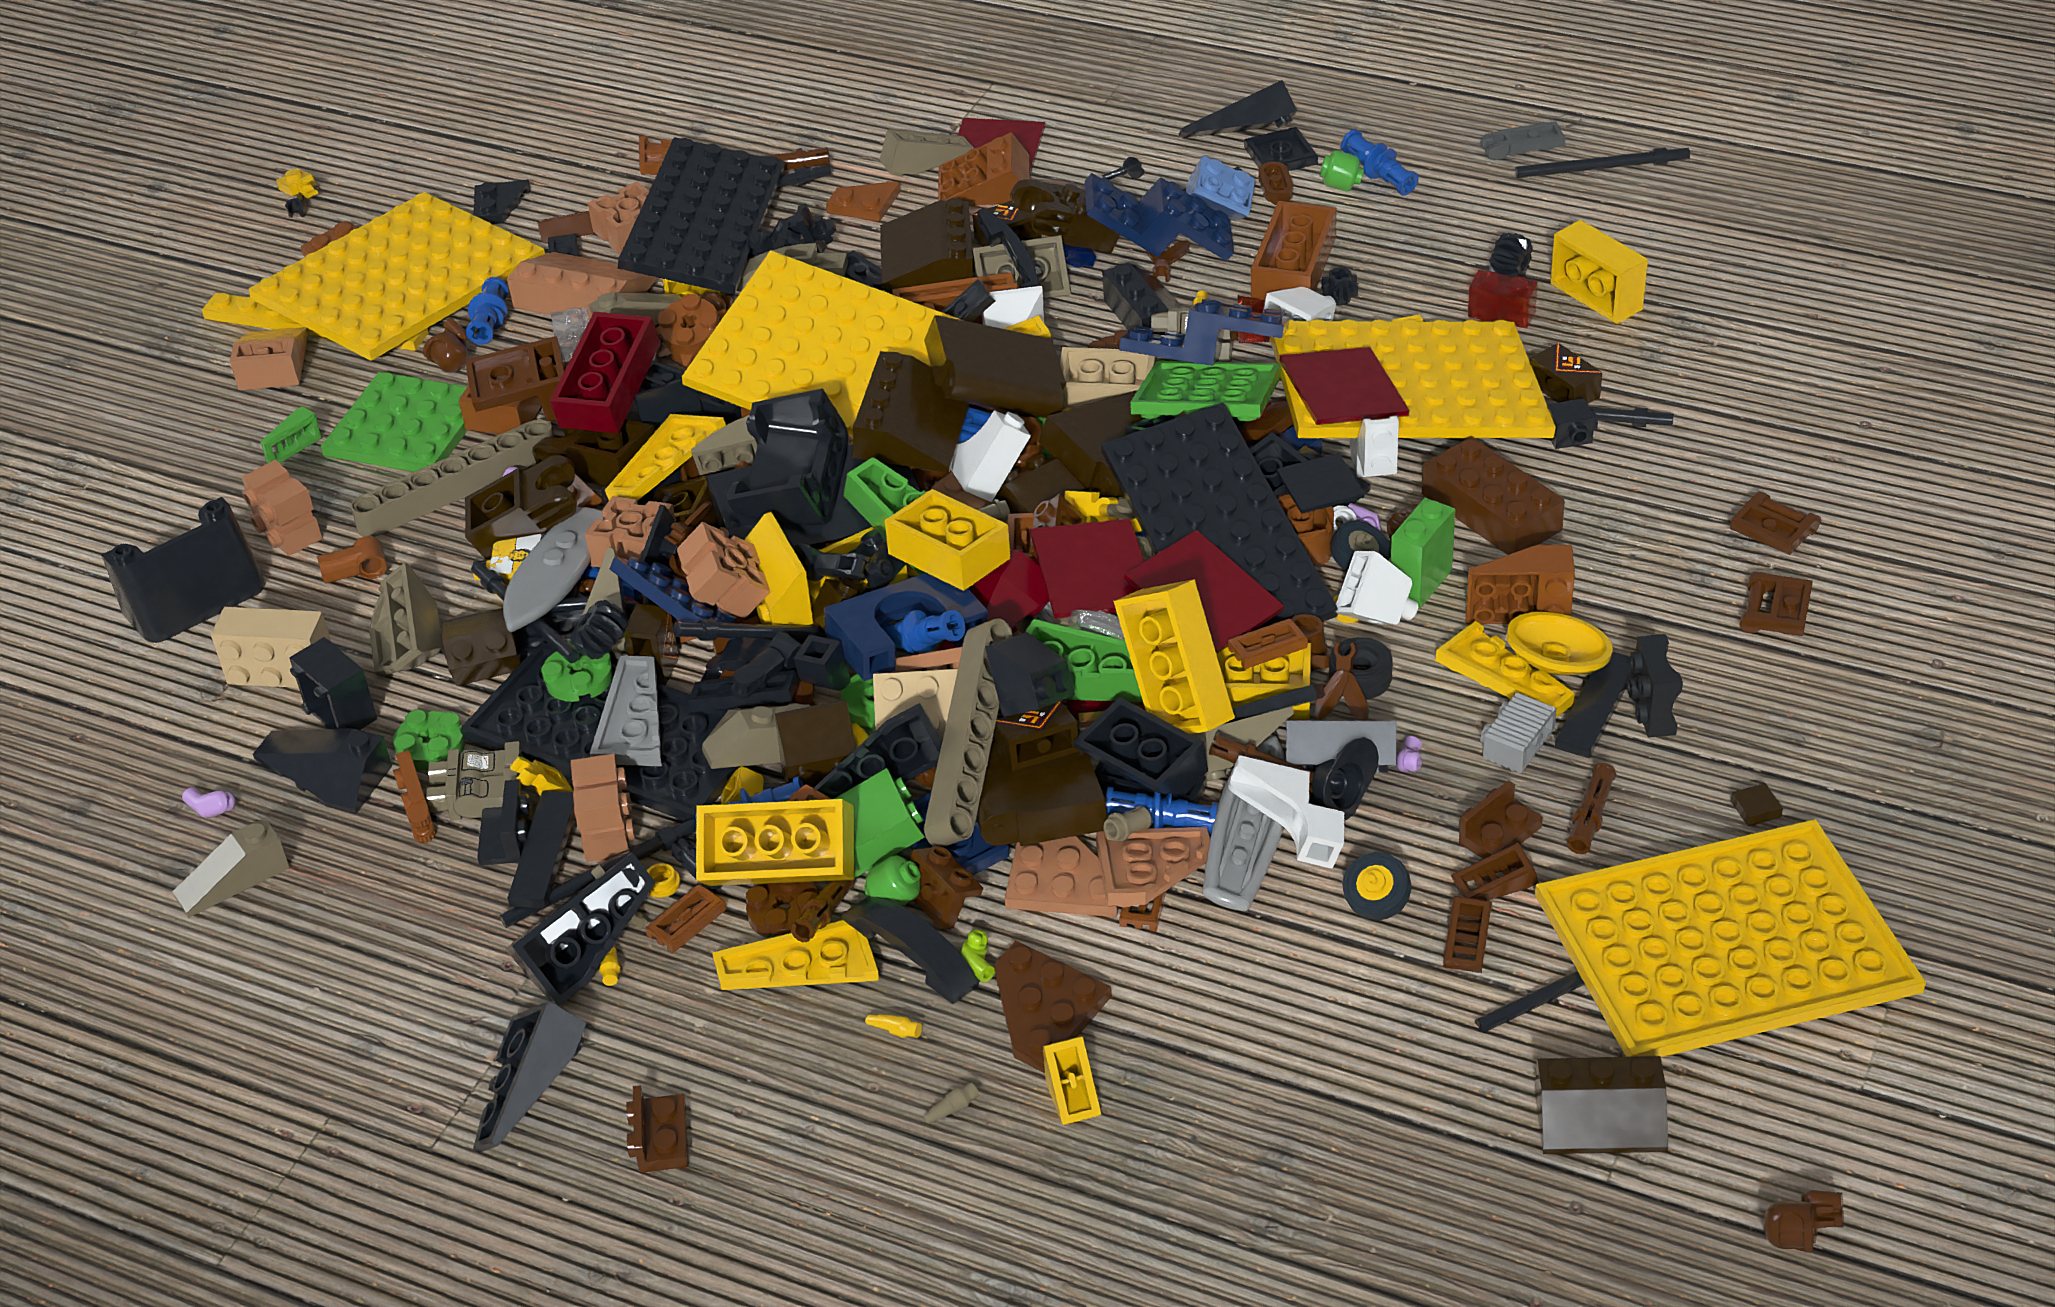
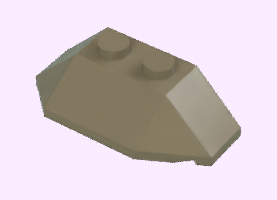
(404, 623)
(745, 737)

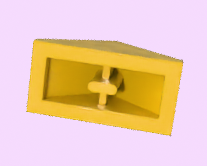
(1070, 1080)

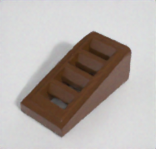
(1502, 861)
(1474, 910)

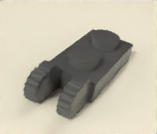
(1522, 140)

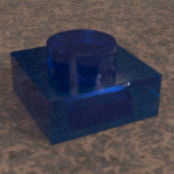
(1079, 256)

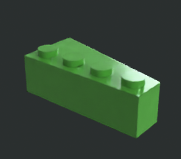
(879, 493)
(1096, 661)

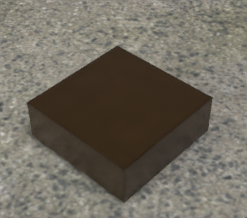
(1756, 804)

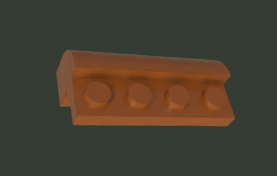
(941, 294)

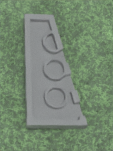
(631, 715)

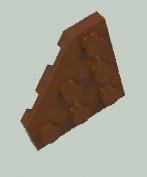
(1044, 1001)

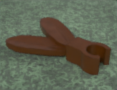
(1163, 262)
(683, 530)
(1344, 684)

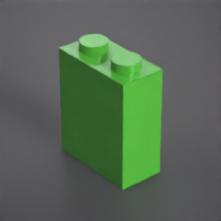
(1425, 548)
(882, 820)

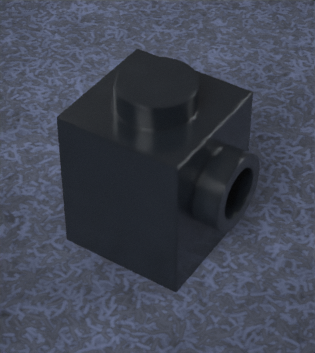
(1573, 423)

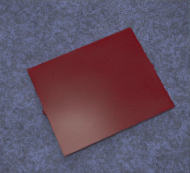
(982, 131)
(1343, 385)
(1086, 564)
(1228, 595)

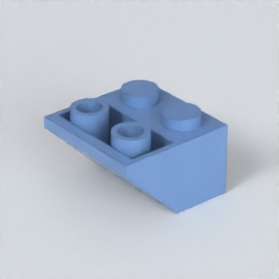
(1222, 187)

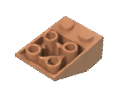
(269, 358)

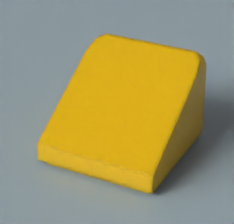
(741, 779)

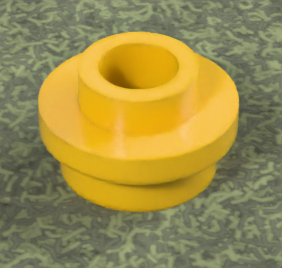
(666, 880)

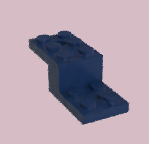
(1158, 216)
(1204, 332)

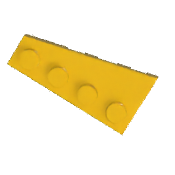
(662, 454)
(1495, 667)
(830, 957)

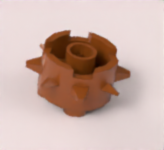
(686, 328)

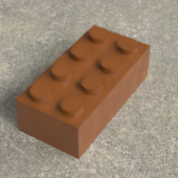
(1293, 248)

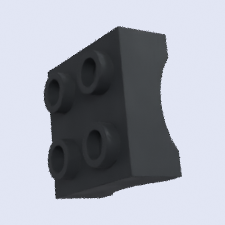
(1654, 685)

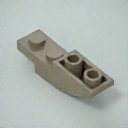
(805, 253)
(725, 448)

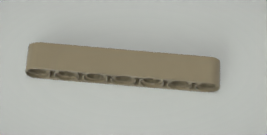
(447, 479)
(965, 740)

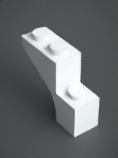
(1376, 447)
(1284, 797)

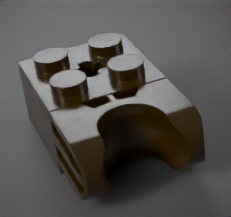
(1062, 212)
(595, 454)
(520, 504)

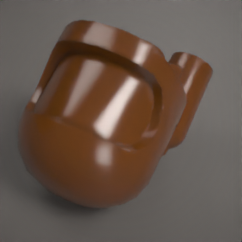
(448, 348)
(1797, 1222)

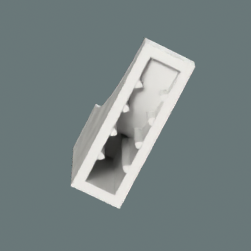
(990, 454)

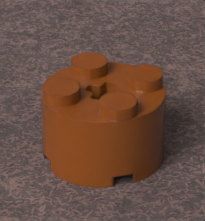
(1311, 529)

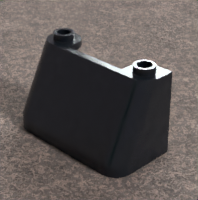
(795, 460)
(186, 576)

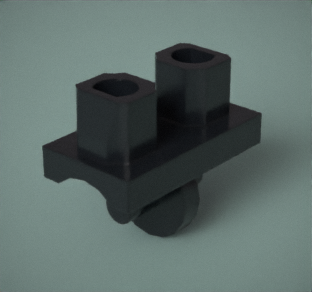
(812, 229)
(780, 237)

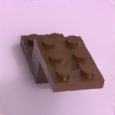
(530, 372)

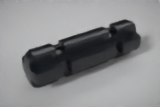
(686, 854)

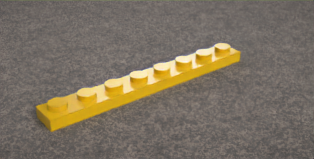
(251, 313)

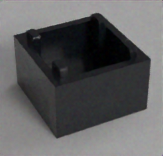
(332, 687)

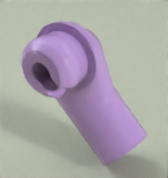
(1365, 515)
(1408, 755)
(208, 804)

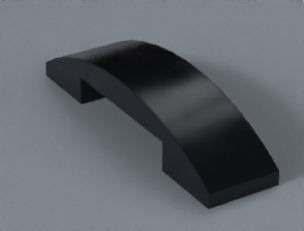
(999, 232)
(917, 940)

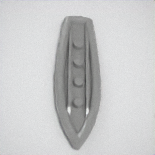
(549, 570)
(1240, 846)

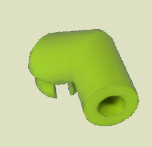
(974, 953)

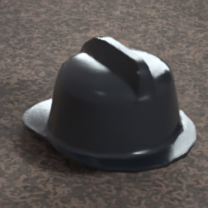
(1344, 780)

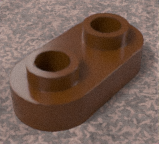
(1275, 182)

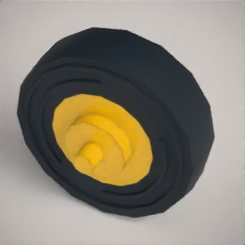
(1377, 886)

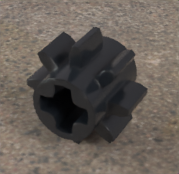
(1340, 285)

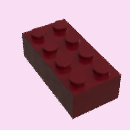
(605, 372)

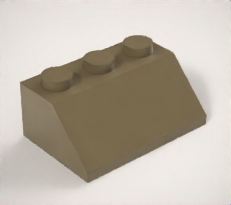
(1046, 256)

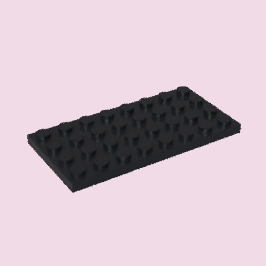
(701, 215)
(1206, 480)
(565, 731)

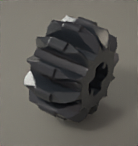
(1511, 255)
(599, 629)

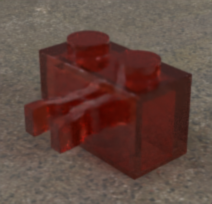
(1502, 298)

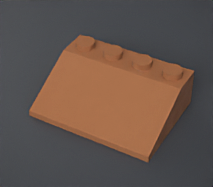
(569, 281)

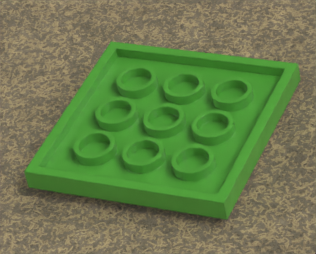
(1190, 387)
(400, 424)

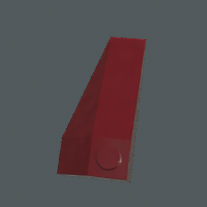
(1010, 592)

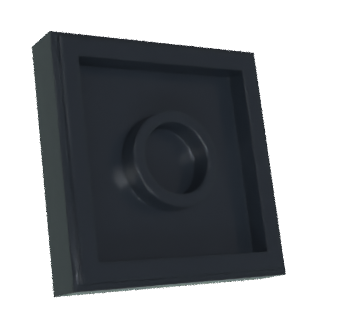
(1282, 146)

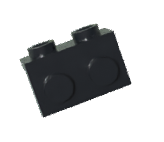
(882, 566)

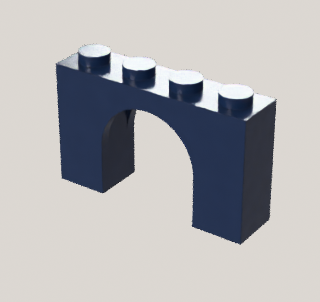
(860, 619)

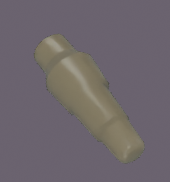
(953, 1102)

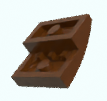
(1275, 420)

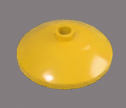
(1559, 643)

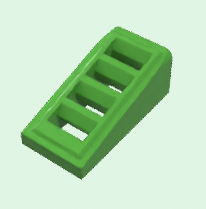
(305, 432)

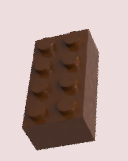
(1493, 496)

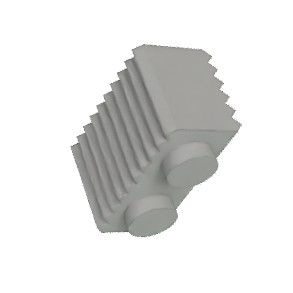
(1518, 732)

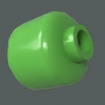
(1341, 170)
(894, 880)

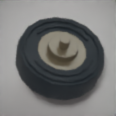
(1357, 537)

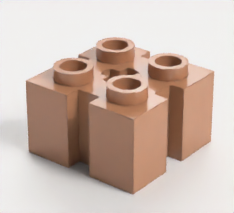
(615, 216)
(280, 508)
(623, 528)
(722, 570)
(602, 807)

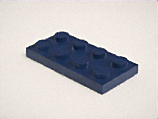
(667, 591)

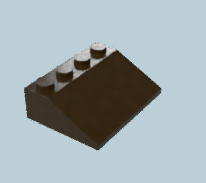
(927, 246)
(907, 416)

